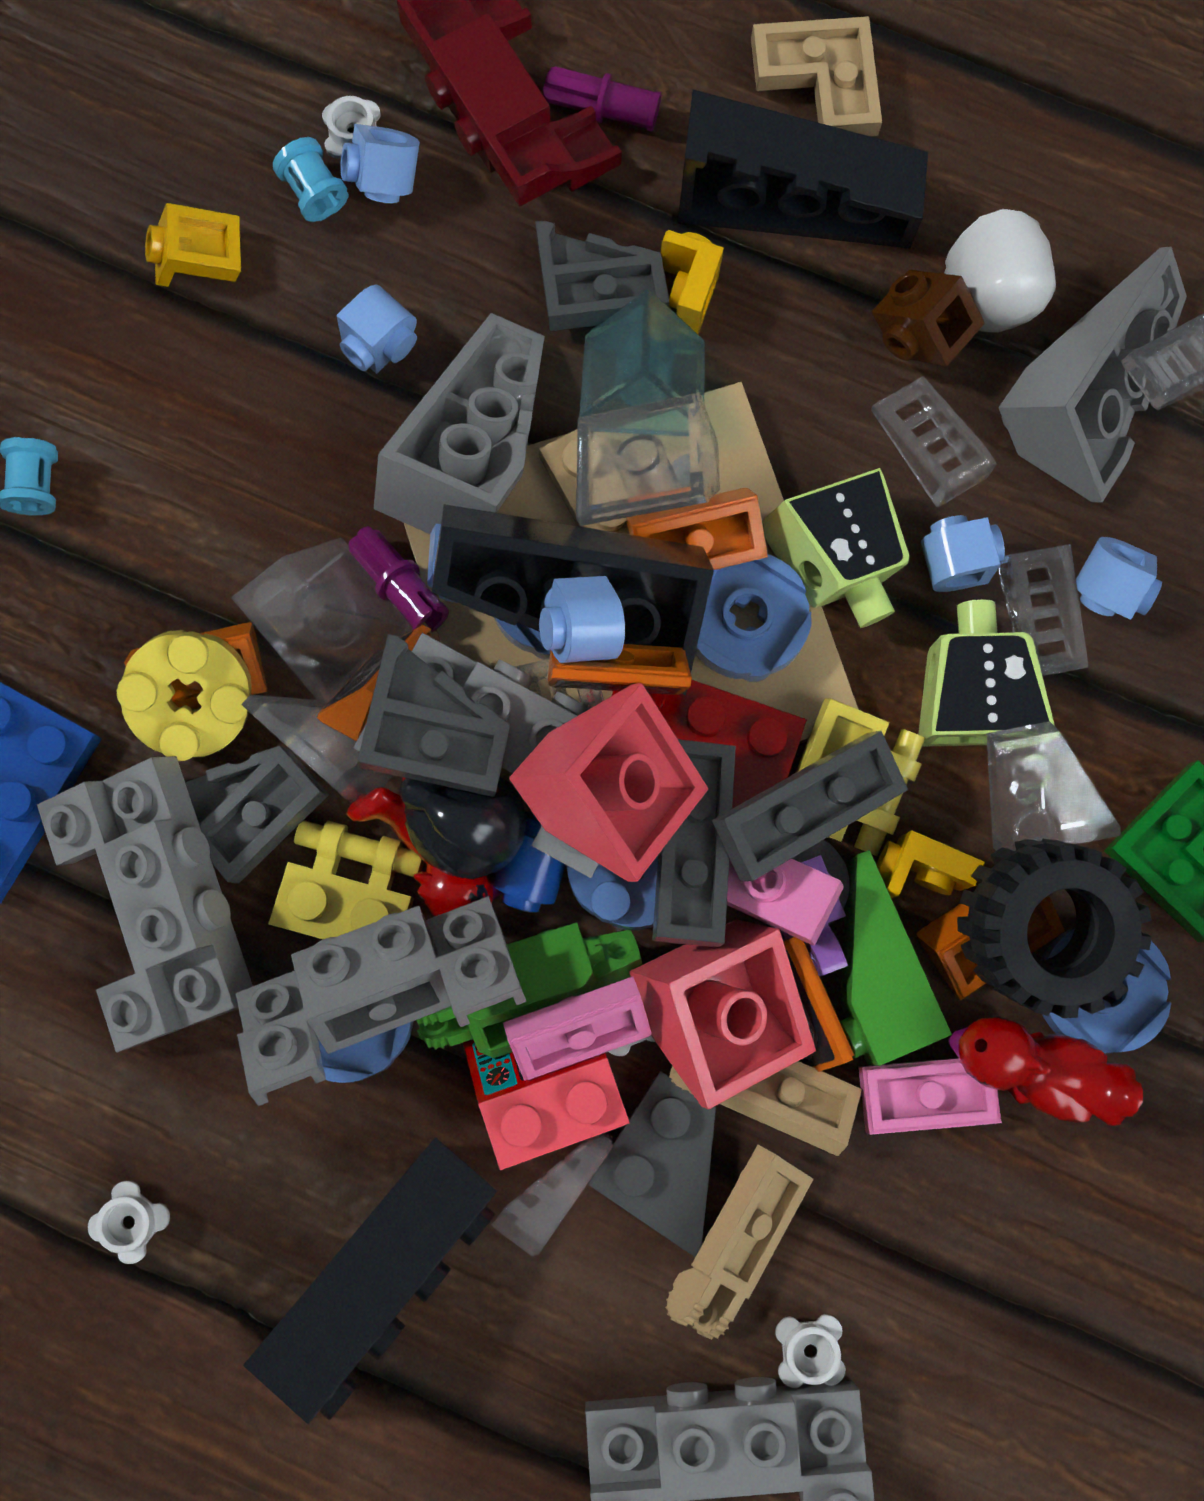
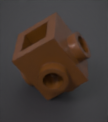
(927, 317)

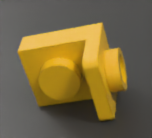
(194, 244)
(697, 271)
(936, 865)

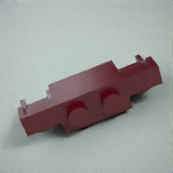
(497, 100)

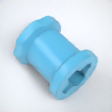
(310, 179)
(28, 476)

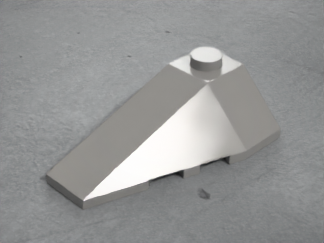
(1077, 398)
(467, 432)

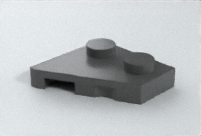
(593, 277)
(429, 727)
(252, 807)
(663, 1163)

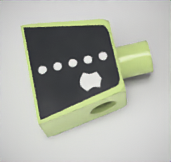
(842, 543)
(980, 681)

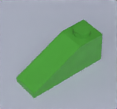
(884, 985)

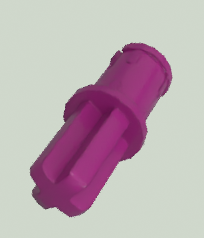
(607, 97)
(397, 579)

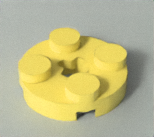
(148, 691)

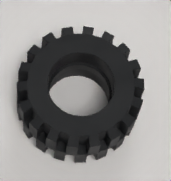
(1104, 934)

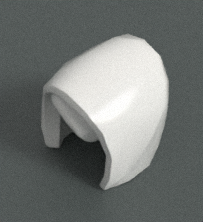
(1004, 268)

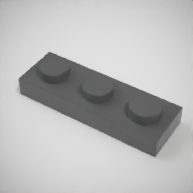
(809, 806)
(694, 861)

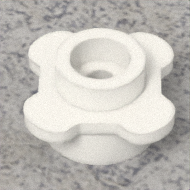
(343, 115)
(109, 1228)
(824, 1365)

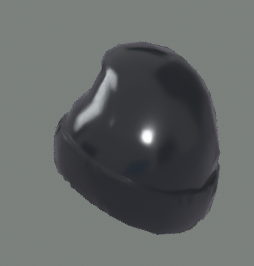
(463, 829)

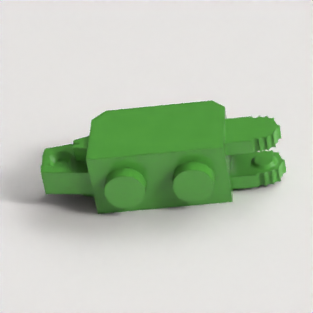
(549, 970)

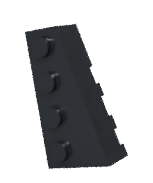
(797, 177)
(510, 563)
(370, 1281)

